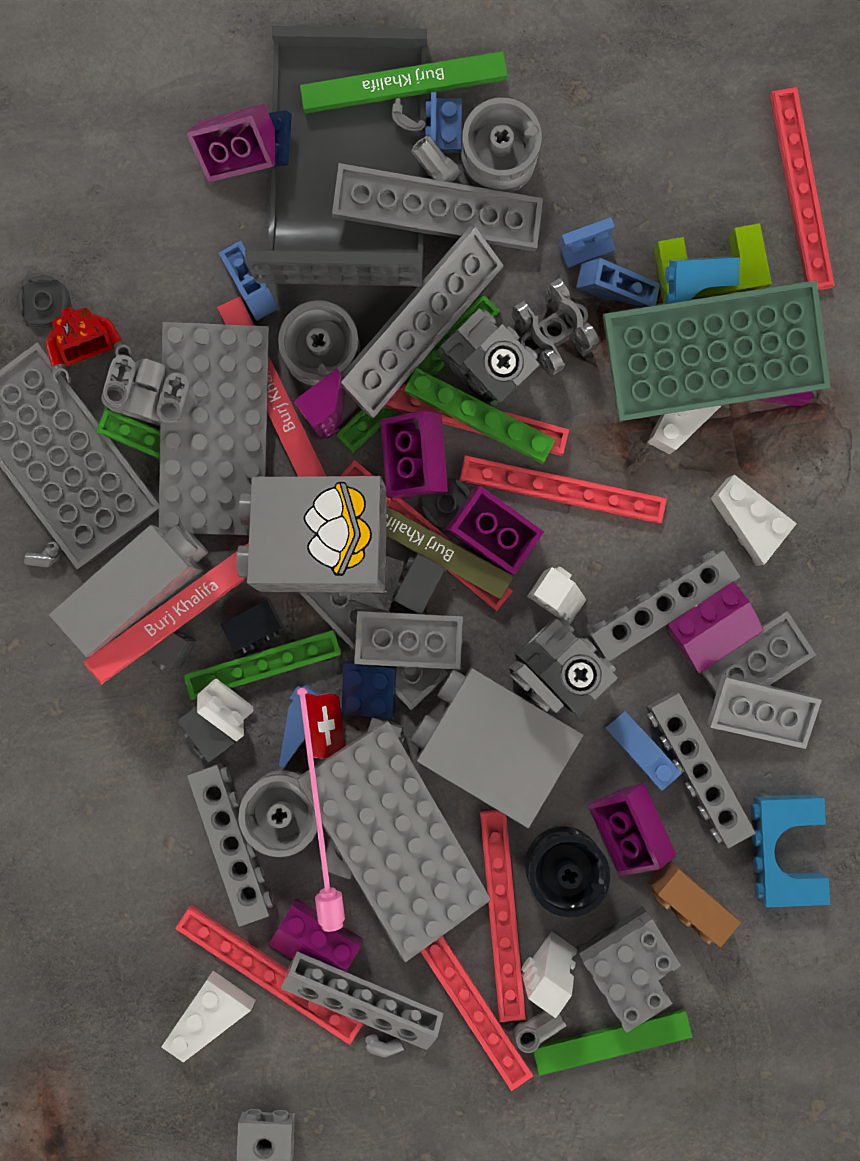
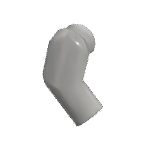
(46, 558)
(383, 1049)

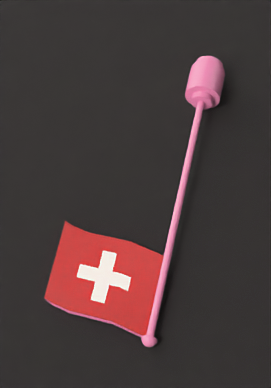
(323, 738)

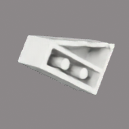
(677, 427)
(752, 518)
(558, 594)
(549, 976)
(208, 1015)

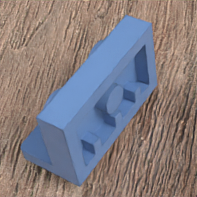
(445, 123)
(587, 243)

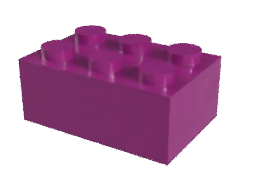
(414, 455)
(494, 530)

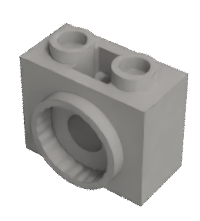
(258, 1125)

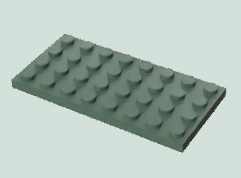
(717, 350)

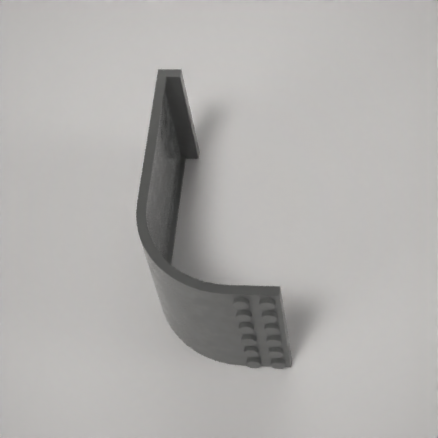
(303, 237)

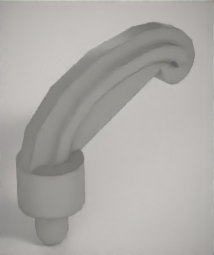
(403, 121)

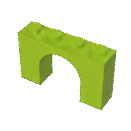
(744, 243)

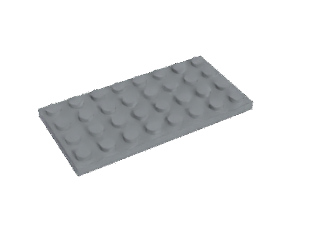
(221, 428)
(62, 466)
(395, 840)

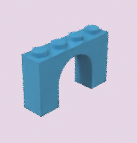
(690, 276)
(772, 818)

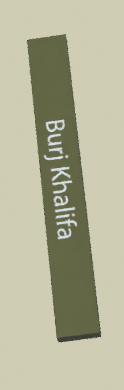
(447, 554)

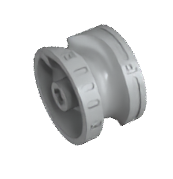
(500, 145)
(316, 325)
(264, 824)

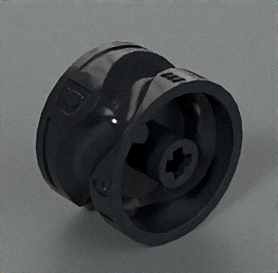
(576, 890)

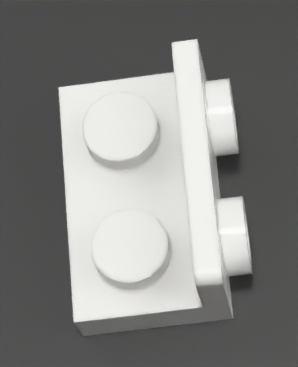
(223, 708)

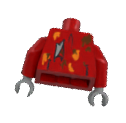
(79, 337)

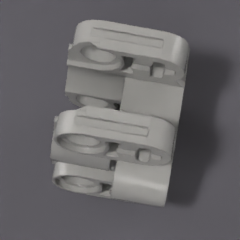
(559, 301)
(143, 390)

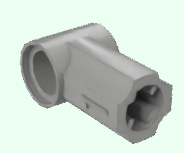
(434, 162)
(542, 1027)

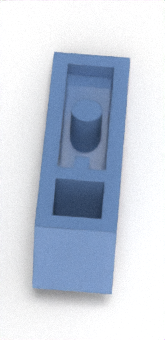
(617, 283)
(255, 295)
(294, 728)
(643, 751)

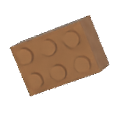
(693, 905)

